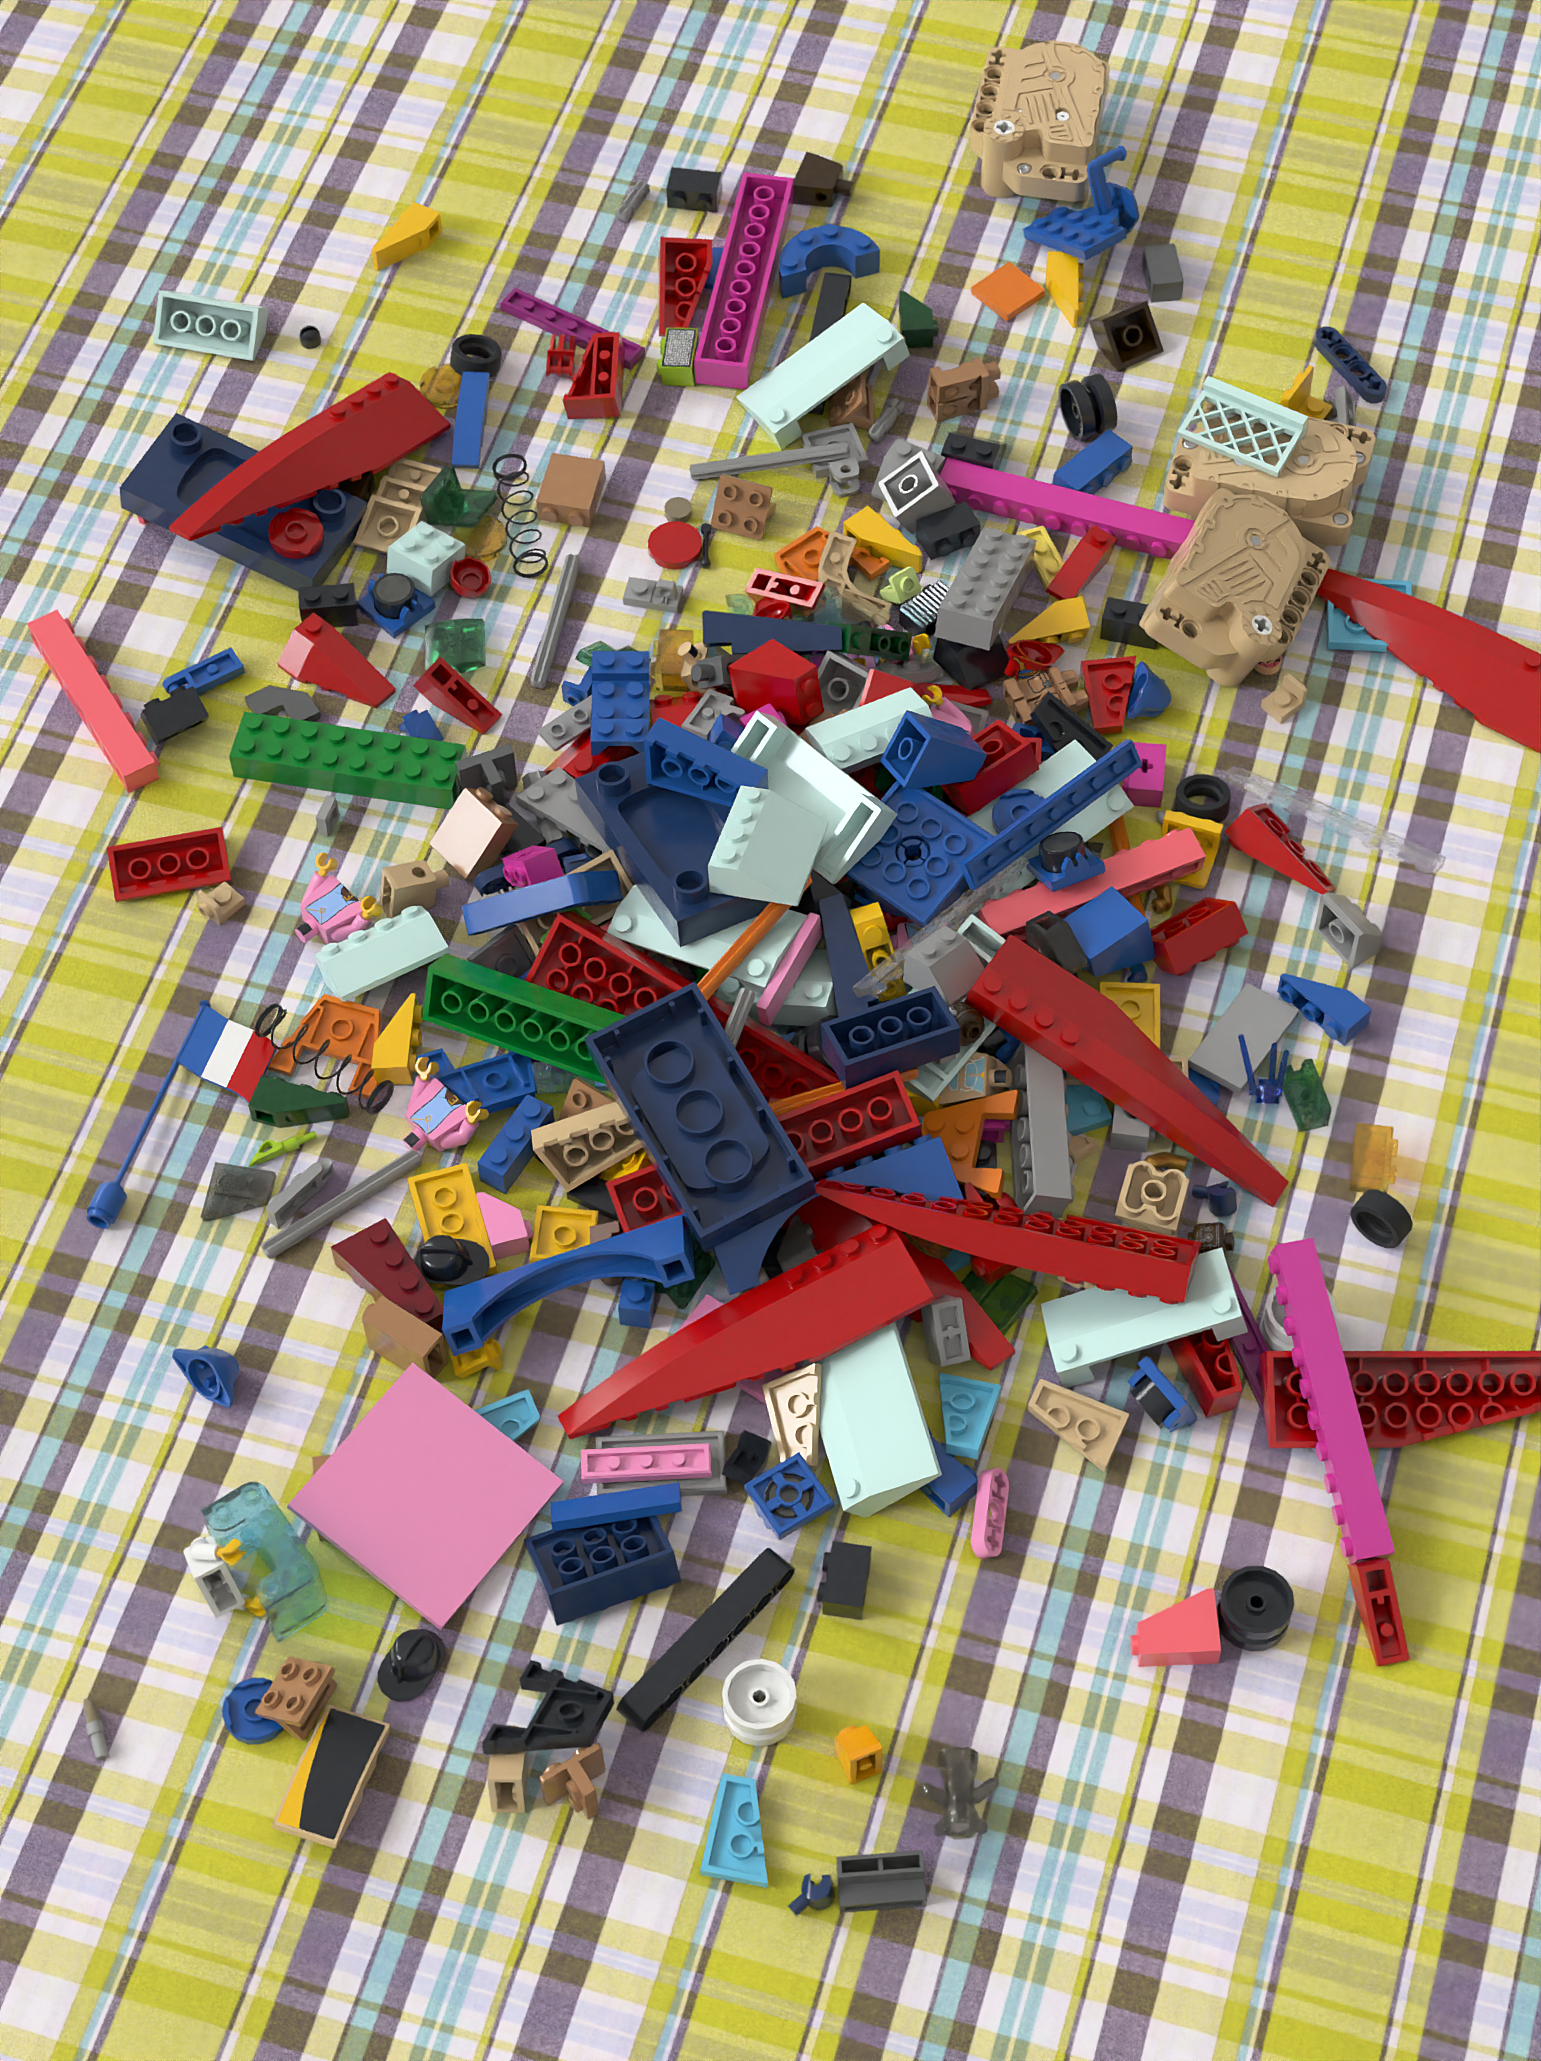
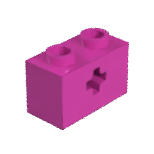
(1146, 784)
(532, 866)

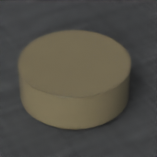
(678, 509)

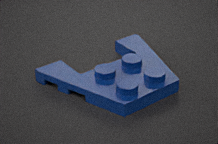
(493, 1082)

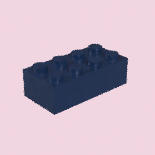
(890, 1037)

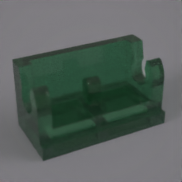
(1306, 1097)

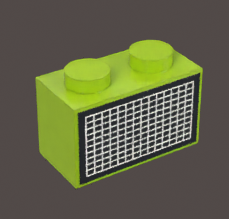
(678, 356)

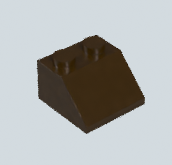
(1127, 335)

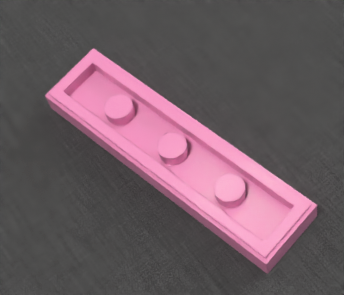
(789, 969)
(646, 1463)

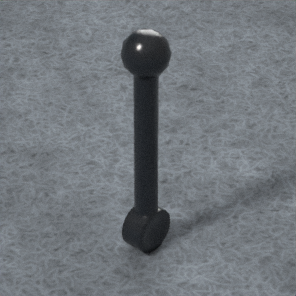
(705, 530)

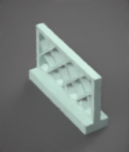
(1257, 410)

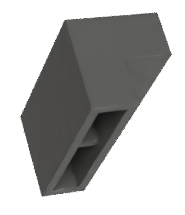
(881, 1881)

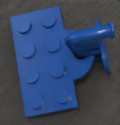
(1096, 227)

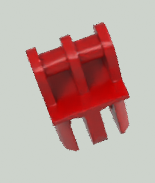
(561, 360)

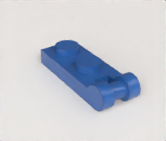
(207, 673)

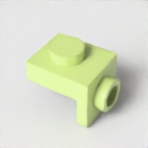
(902, 586)

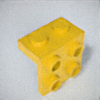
(1207, 834)

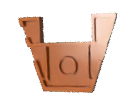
(803, 557)
(351, 1030)
(961, 1135)

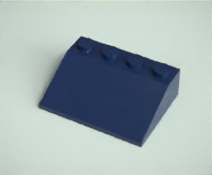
(601, 1565)

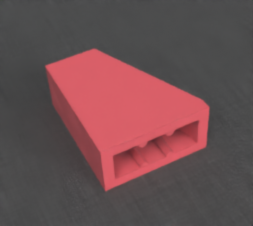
(1180, 1634)

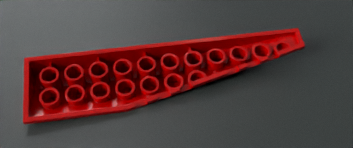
(337, 444)
(1466, 660)
(611, 974)
(1115, 1058)
(1069, 1248)
(771, 1327)
(1407, 1394)

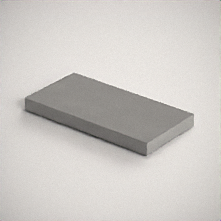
(1260, 1020)
(689, 1487)

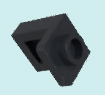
(748, 1458)

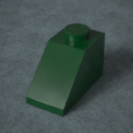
(916, 322)

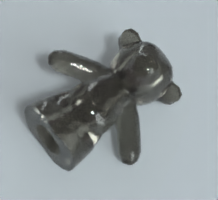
(958, 1773)

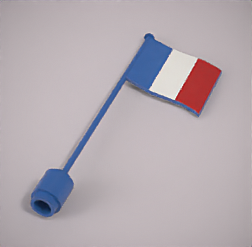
(216, 1053)

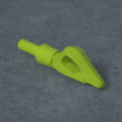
(278, 1149)

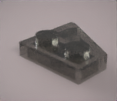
(236, 1190)

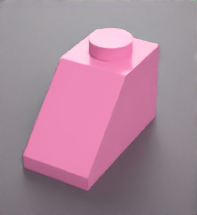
(504, 1227)

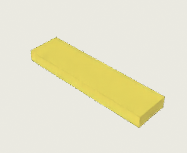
(1046, 558)

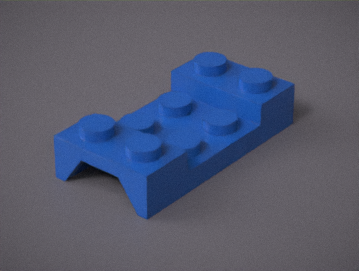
(619, 699)

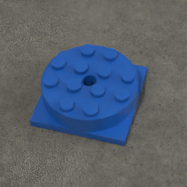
(925, 830)

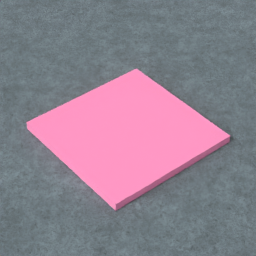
(425, 1495)

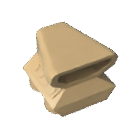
(1153, 1198)

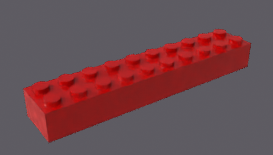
(824, 1133)

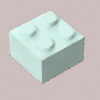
(425, 557)

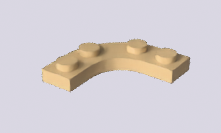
(833, 571)

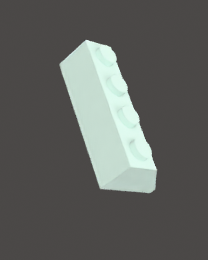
(209, 324)
(863, 734)
(381, 953)

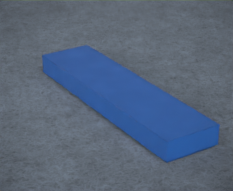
(616, 1506)

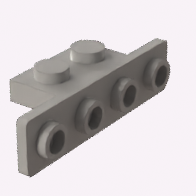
(568, 725)

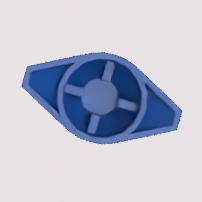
(1148, 694)
(210, 1372)

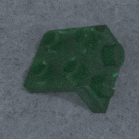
(450, 505)

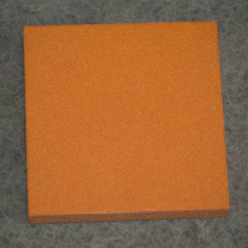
(1007, 291)

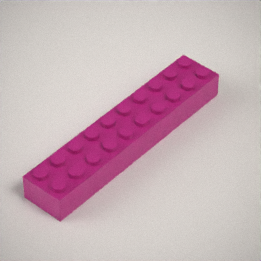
(744, 281)

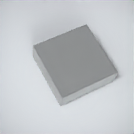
(327, 816)

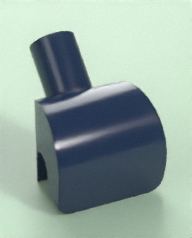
(1220, 1199)
(816, 1897)

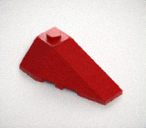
(681, 278)
(327, 659)
(1265, 838)

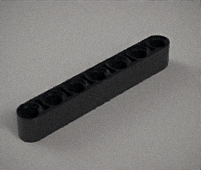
(830, 309)
(705, 1640)

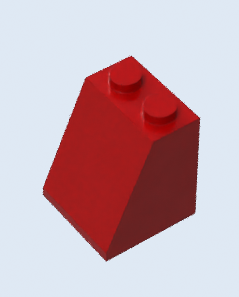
(779, 678)

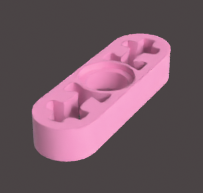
(992, 1494)

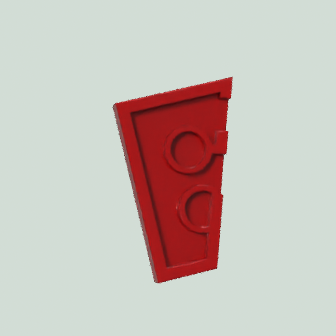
(1108, 691)

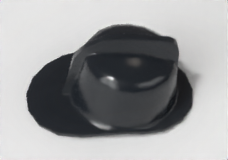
(452, 1261)
(410, 1664)

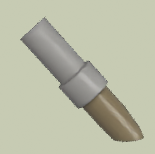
(95, 1730)

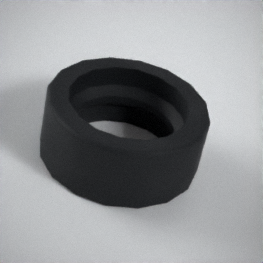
(475, 345)
(1203, 786)
(1381, 1219)

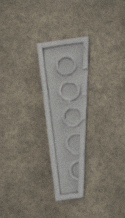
(556, 800)

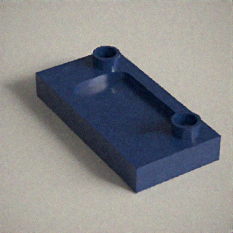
(191, 460)
(664, 847)
(700, 1116)

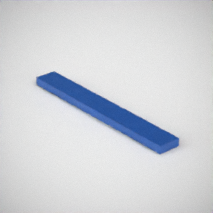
(1050, 814)

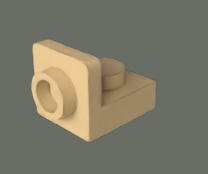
(1286, 699)
(219, 903)

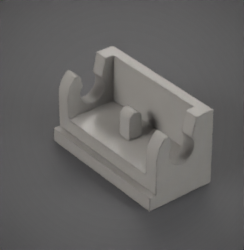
(945, 1331)

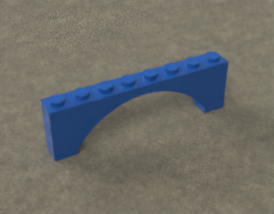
(914, 1169)
(652, 1252)

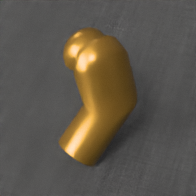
(1164, 899)
(1167, 1160)

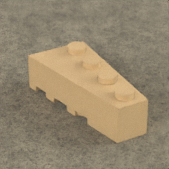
(585, 1144)

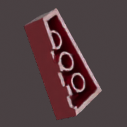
(385, 1268)

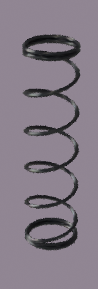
(528, 553)
(279, 1017)

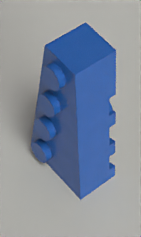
(697, 766)

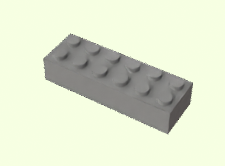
(985, 588)
(1040, 1135)

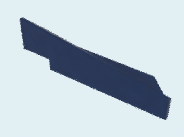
(750, 632)
(844, 956)

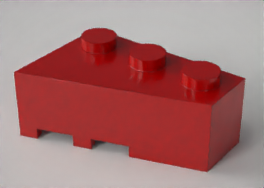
(599, 381)

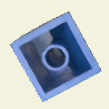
(931, 753)
(1111, 933)

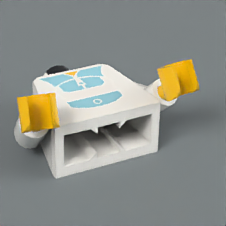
(212, 1573)

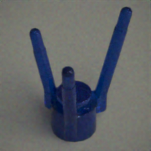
(1270, 1089)

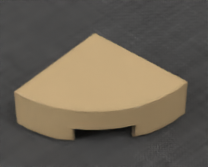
(1081, 1148)

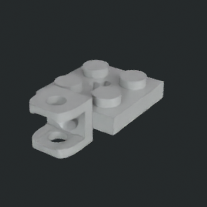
(840, 470)

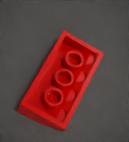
(169, 864)

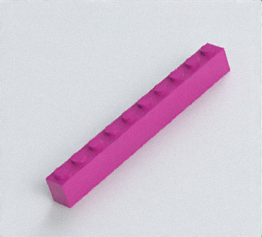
(1064, 508)
(1331, 1401)

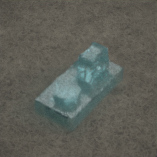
(554, 1080)

